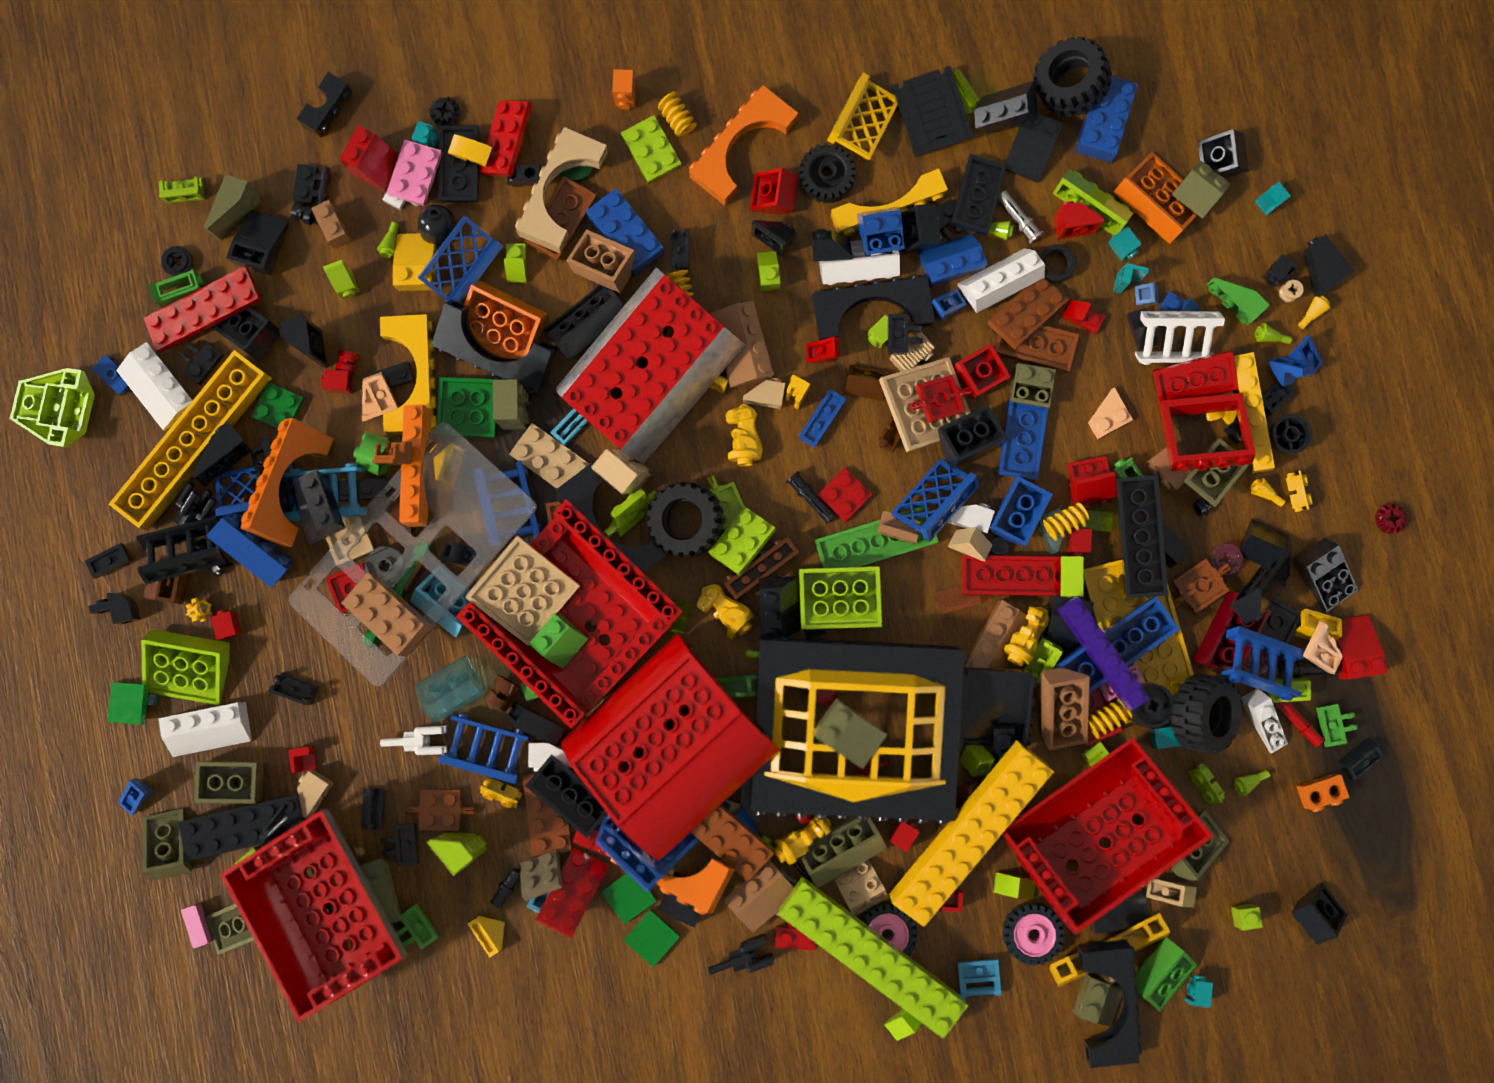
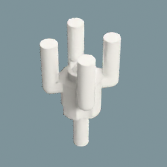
(418, 741)

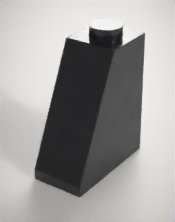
(1325, 265)
(535, 723)

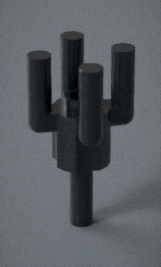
(191, 511)
(745, 957)

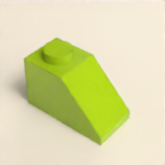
(768, 271)
(341, 279)

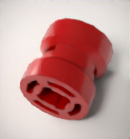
(347, 361)

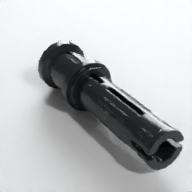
(803, 490)
(1301, 669)

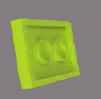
(651, 149)
(742, 541)

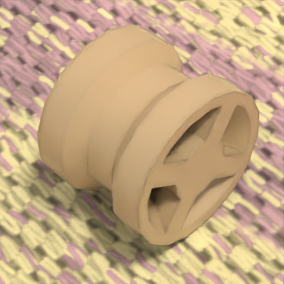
(1287, 295)

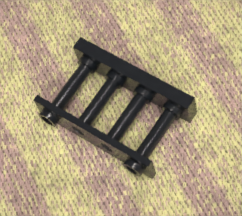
(183, 564)

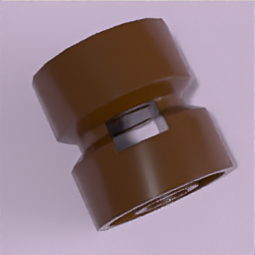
(504, 686)

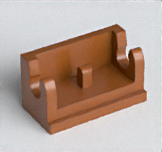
(396, 454)

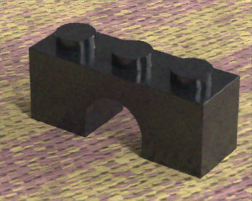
(319, 119)

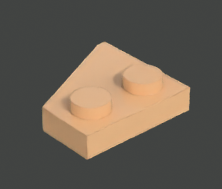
(376, 397)
(1109, 415)
(1323, 650)

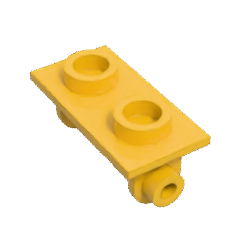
(1301, 498)
(506, 797)

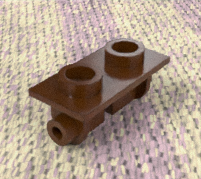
(890, 437)

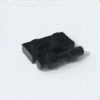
(306, 181)

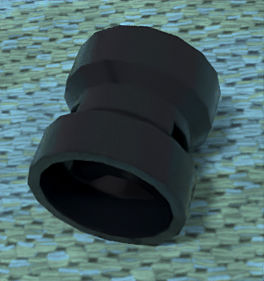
(302, 212)

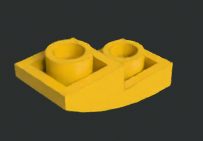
(469, 150)

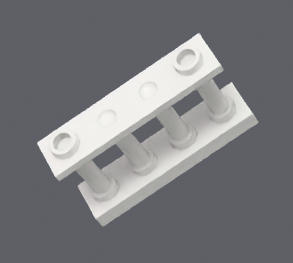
(1171, 320)

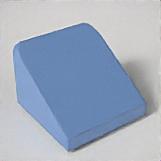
(1147, 294)

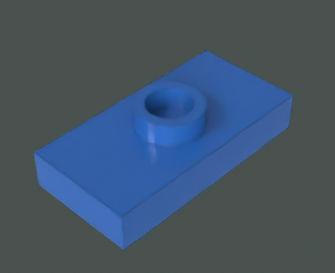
(106, 369)

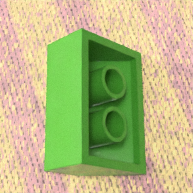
(1163, 973)

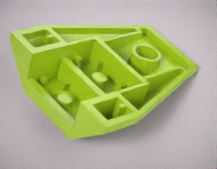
(54, 406)

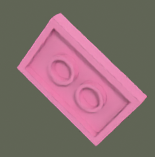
(414, 172)

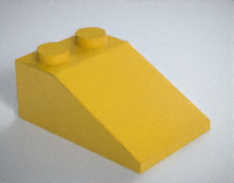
(410, 259)

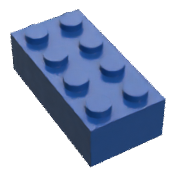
(1106, 122)
(621, 224)
(250, 550)

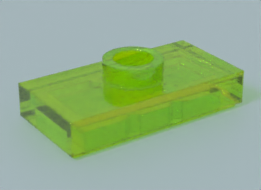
(1098, 521)

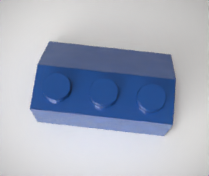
(952, 260)
(1020, 511)

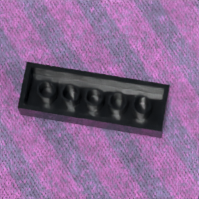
(1141, 536)
(235, 827)

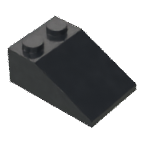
(1033, 147)
(249, 332)
(220, 454)
(1058, 630)
(1124, 915)

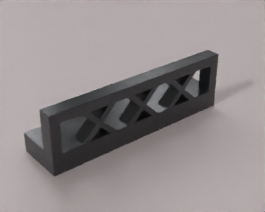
(283, 493)

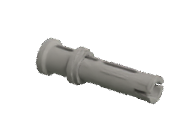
(1025, 224)

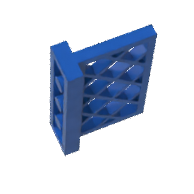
(475, 268)
(949, 505)
(235, 507)

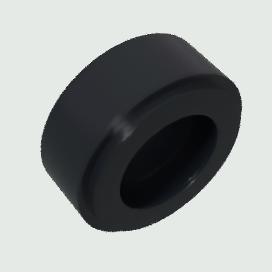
(999, 546)

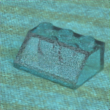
(449, 689)

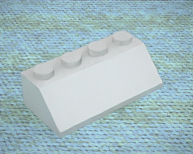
(860, 266)
(1002, 279)
(154, 385)
(206, 729)

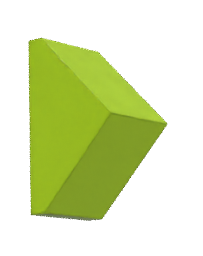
(1014, 885)
(902, 1024)

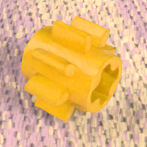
(193, 611)

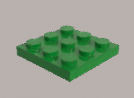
(467, 406)

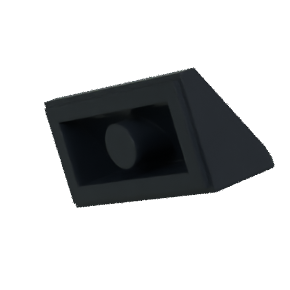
(1361, 758)

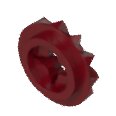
(1388, 526)

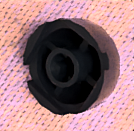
(435, 223)
(1290, 434)

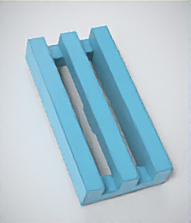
(559, 437)

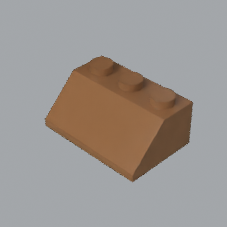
(602, 261)
(760, 897)

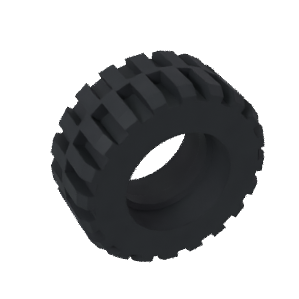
(1064, 57)
(661, 510)
(1206, 713)

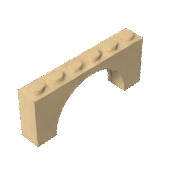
(570, 151)

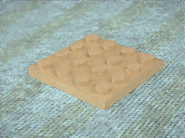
(901, 391)
(522, 590)

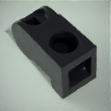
(525, 175)

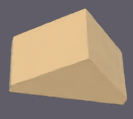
(971, 542)

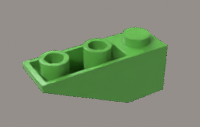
(1242, 301)

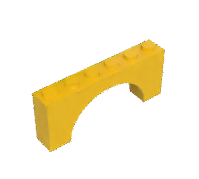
(415, 334)

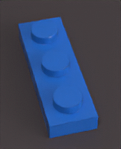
(822, 418)

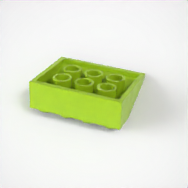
(840, 598)
(184, 666)

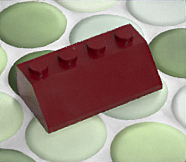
(1216, 650)

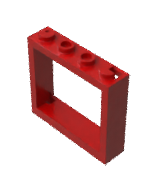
(1202, 405)

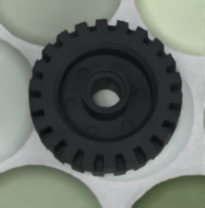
(827, 159)

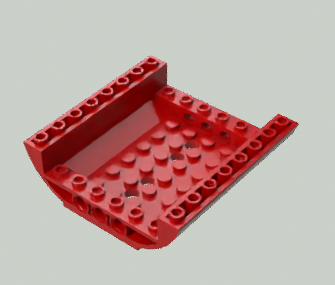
(610, 594)
(683, 769)

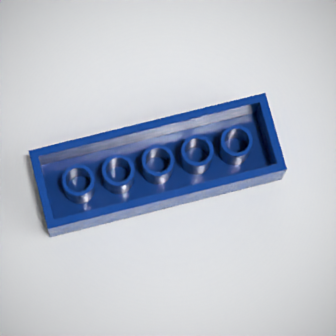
(1130, 636)

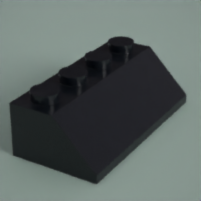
(584, 321)
(1262, 588)
(567, 796)

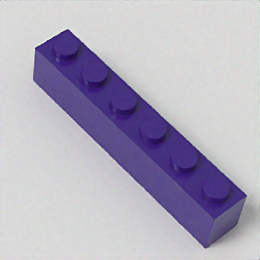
(1103, 653)

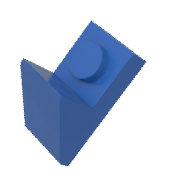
(1174, 303)
(948, 304)
(1307, 352)
(1287, 369)
(134, 795)

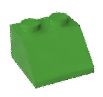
(558, 640)

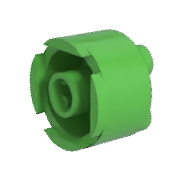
(366, 452)

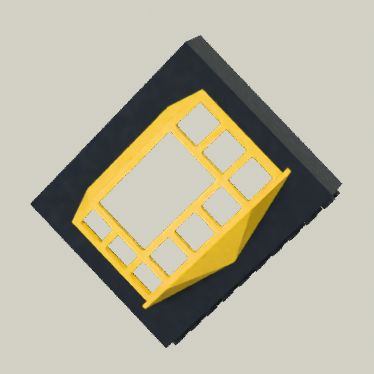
(859, 668)

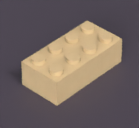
(621, 471)

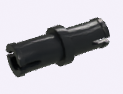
(506, 887)

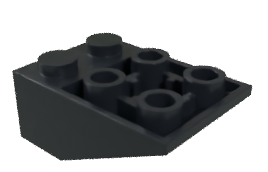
(258, 242)
(1326, 573)

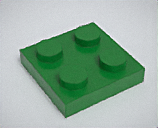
(277, 405)

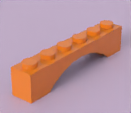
(412, 494)

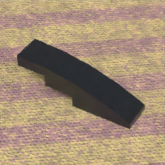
(1272, 400)

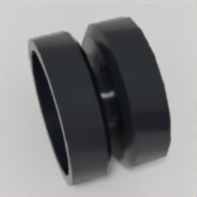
(1160, 708)

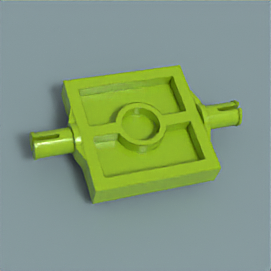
(729, 500)
(629, 512)

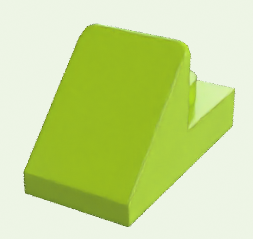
(516, 263)

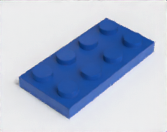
(1024, 445)

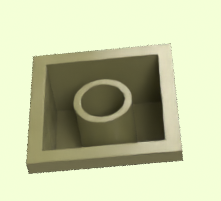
(1201, 189)
(1097, 1000)

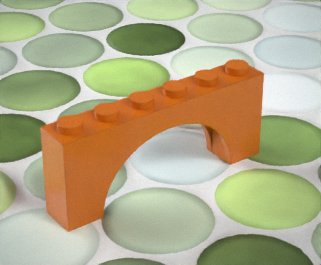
(762, 111)
(264, 512)
(699, 890)

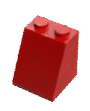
(369, 158)

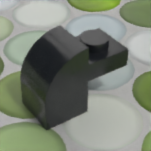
(458, 553)
(122, 608)

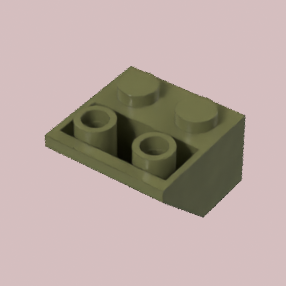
(1032, 385)

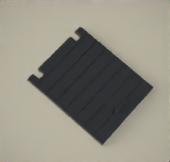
(932, 110)

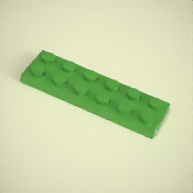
(865, 546)

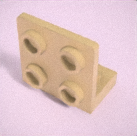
(861, 888)

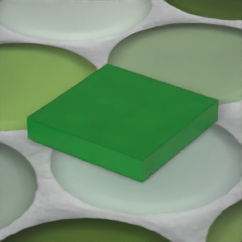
(128, 703)
(628, 898)
(651, 938)

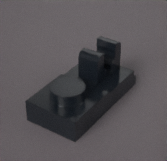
(1002, 741)

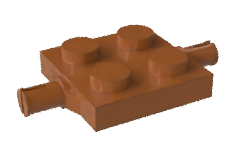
(1200, 585)
(440, 810)

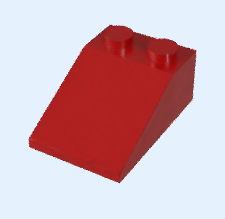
(1360, 649)

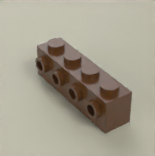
(763, 567)

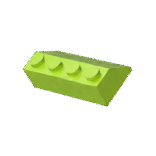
(1077, 189)
(458, 849)

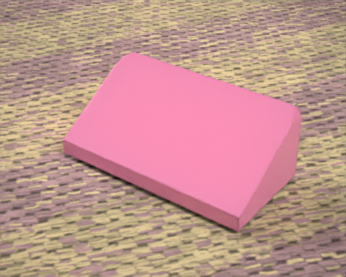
(196, 925)

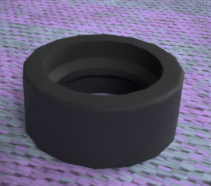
(1067, 254)

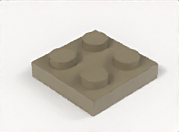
(540, 875)

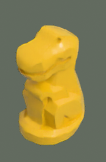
(746, 441)
(732, 614)
(1024, 643)
(796, 842)

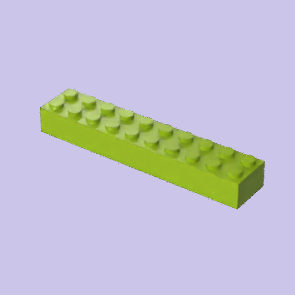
(872, 957)

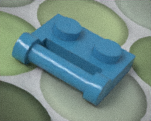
(979, 971)

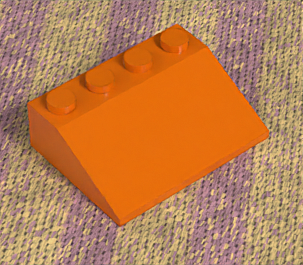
(1150, 196)
(502, 321)

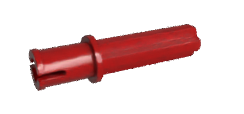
(1300, 722)

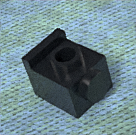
(1279, 270)

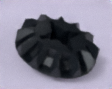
(449, 118)
(168, 262)

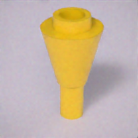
(1318, 307)
(1263, 489)

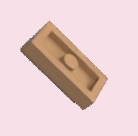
(896, 529)

